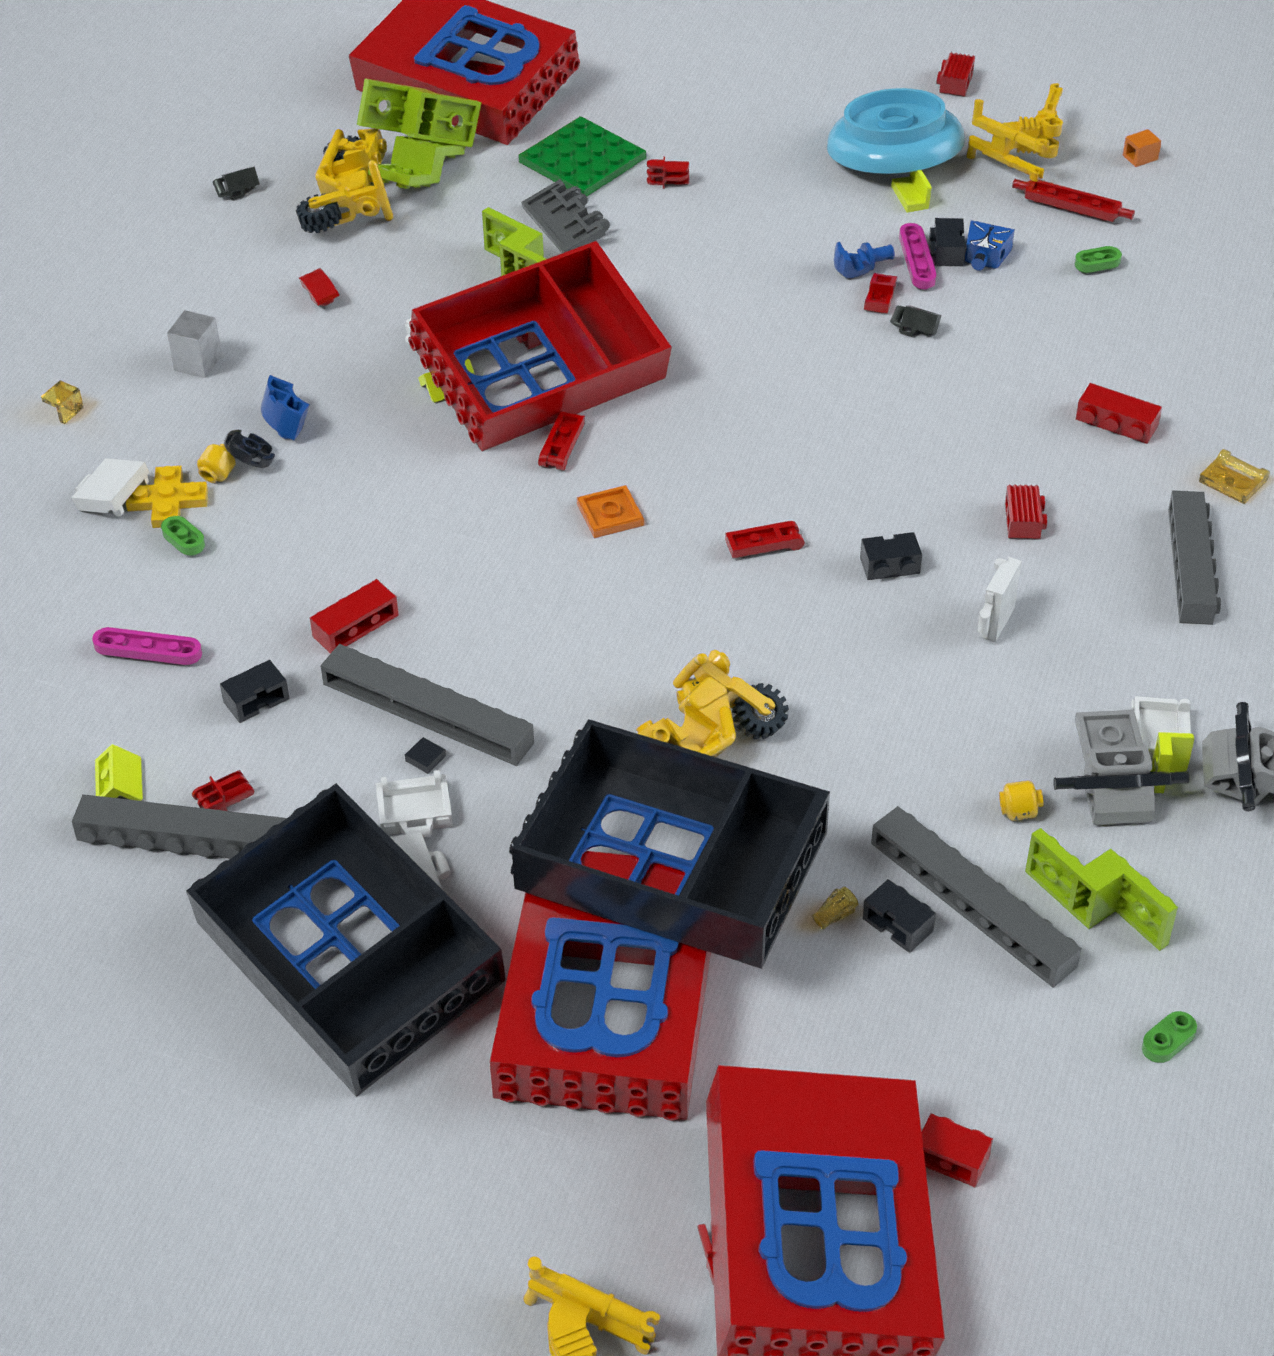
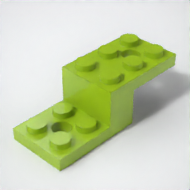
(418, 113)
(417, 162)
(511, 241)
(1101, 889)

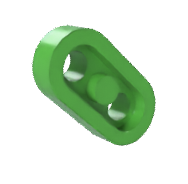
(1098, 259)
(183, 535)
(1171, 1034)

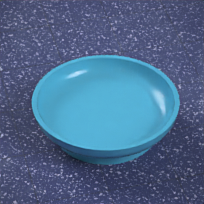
(895, 132)

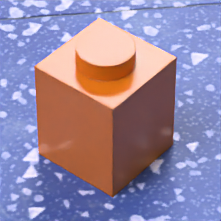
(1142, 148)

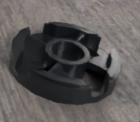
(249, 447)

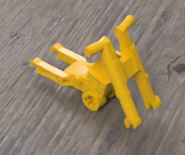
(1025, 135)
(578, 1303)

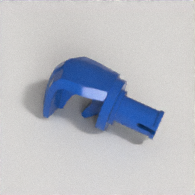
(856, 265)

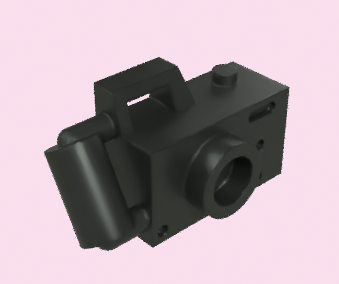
(236, 181)
(916, 319)

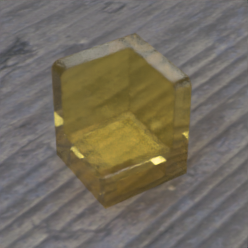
(66, 400)

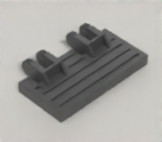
(564, 216)

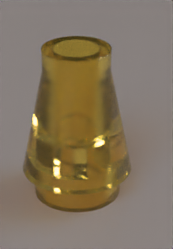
(836, 907)

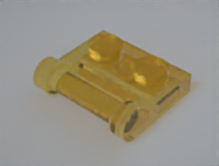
(1232, 482)

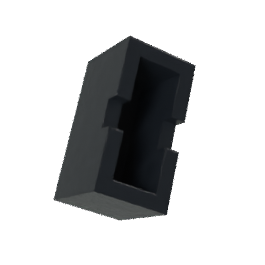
(947, 242)
(890, 556)
(253, 690)
(900, 914)

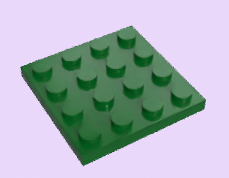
(582, 156)

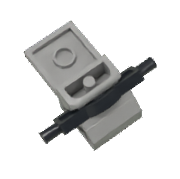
(1240, 760)
(1116, 769)

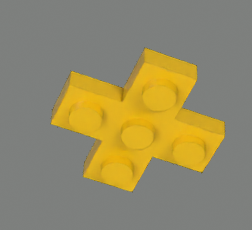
(167, 495)

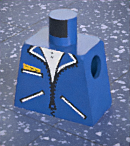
(988, 245)

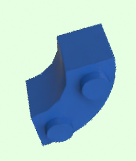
(283, 408)

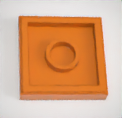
(610, 511)

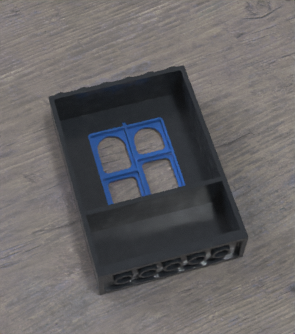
(736, 888)
(390, 995)

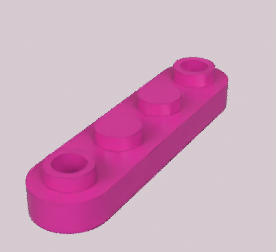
(917, 256)
(147, 646)

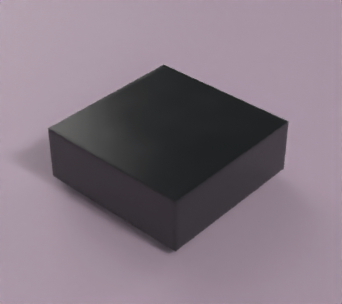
(425, 755)

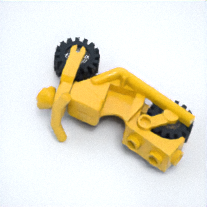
(346, 182)
(707, 711)

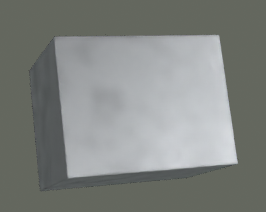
(194, 344)

